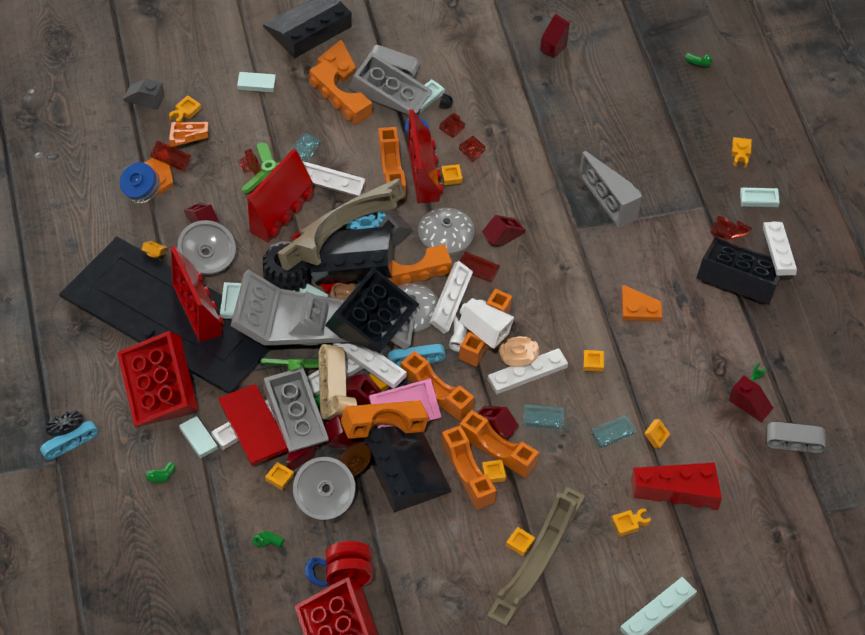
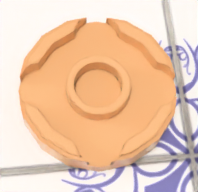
(519, 351)

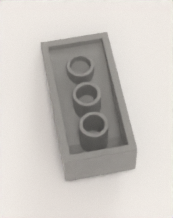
(389, 85)
(612, 191)
(295, 409)

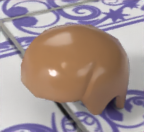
(341, 291)

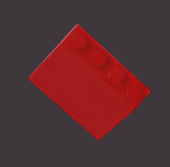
(423, 161)
(279, 197)
(195, 297)
(157, 380)
(337, 611)

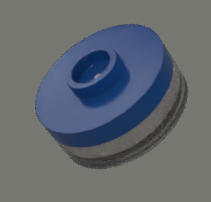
(139, 182)

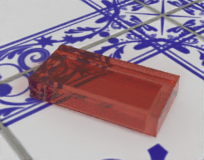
(170, 155)
(481, 267)

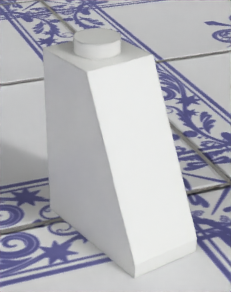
(486, 322)

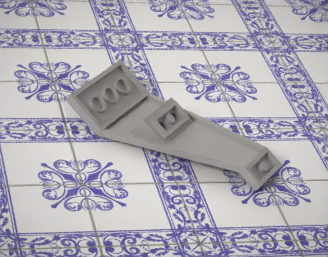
(291, 317)

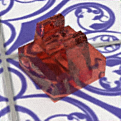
(452, 125)
(472, 148)
(249, 162)

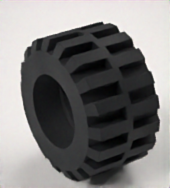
(289, 280)

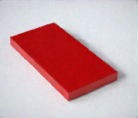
(253, 424)

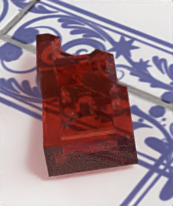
(727, 230)

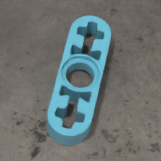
(431, 353)
(67, 442)

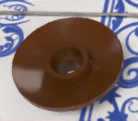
(356, 458)

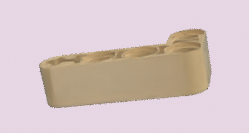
(333, 382)

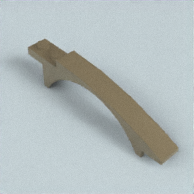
(313, 236)
(553, 532)

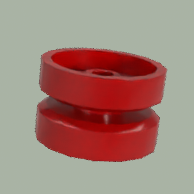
(350, 560)

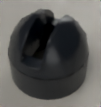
(446, 101)

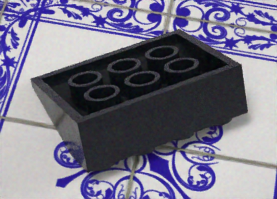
(309, 25)
(352, 255)
(739, 271)
(372, 312)
(405, 467)

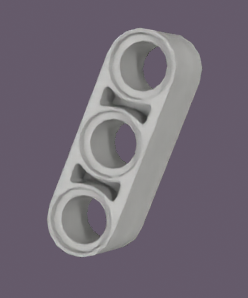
(401, 61)
(796, 437)

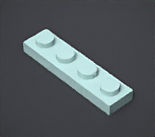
(659, 609)

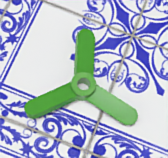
(267, 166)
(292, 363)

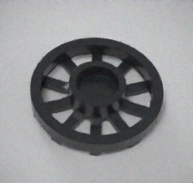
(64, 423)

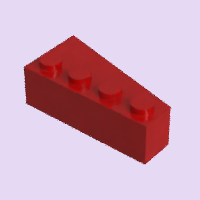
(681, 483)

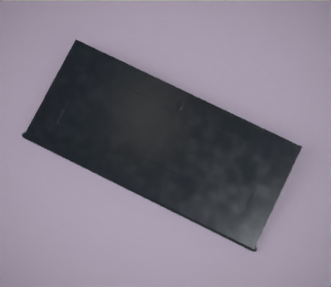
(139, 300)

